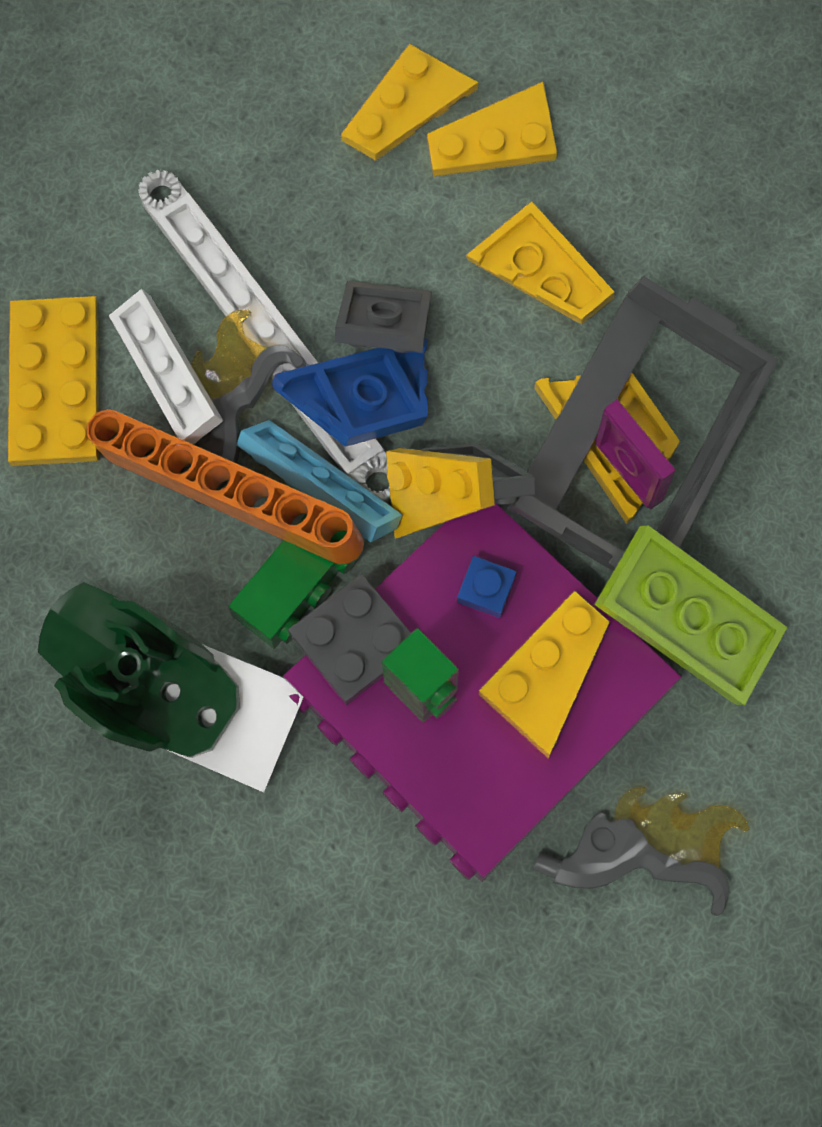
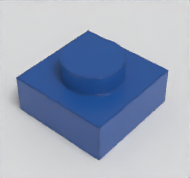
(486, 586)

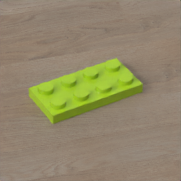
(691, 615)

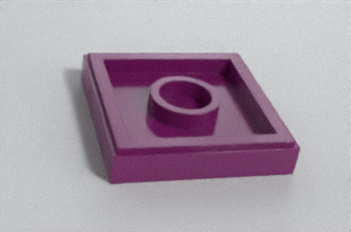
(634, 455)

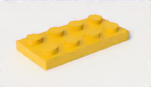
(52, 380)

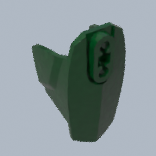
(118, 670)

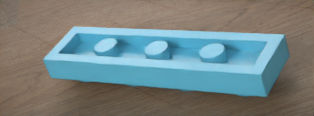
(318, 478)

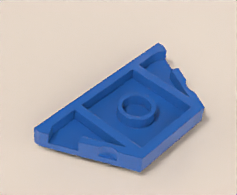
(360, 393)

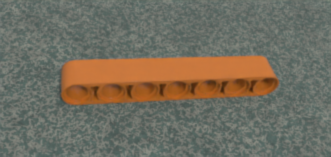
(239, 495)

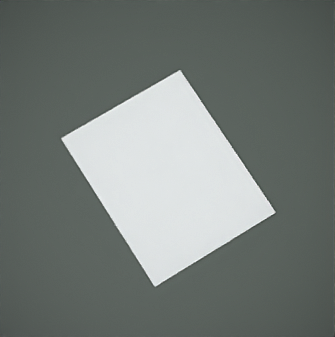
(258, 729)

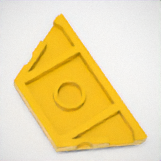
(642, 411)

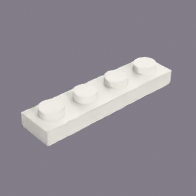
(165, 368)

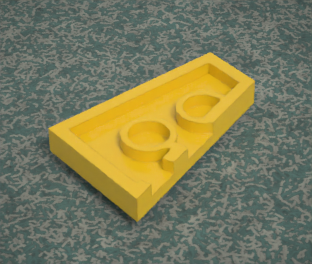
(405, 100)
(543, 264)

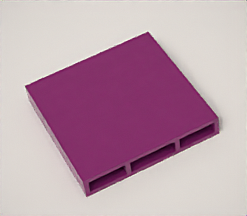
(471, 770)

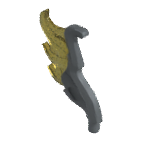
(236, 380)
(653, 838)

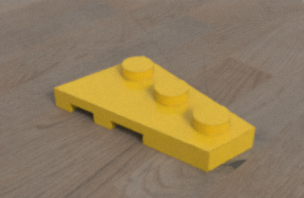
(496, 137)
(436, 487)
(546, 672)

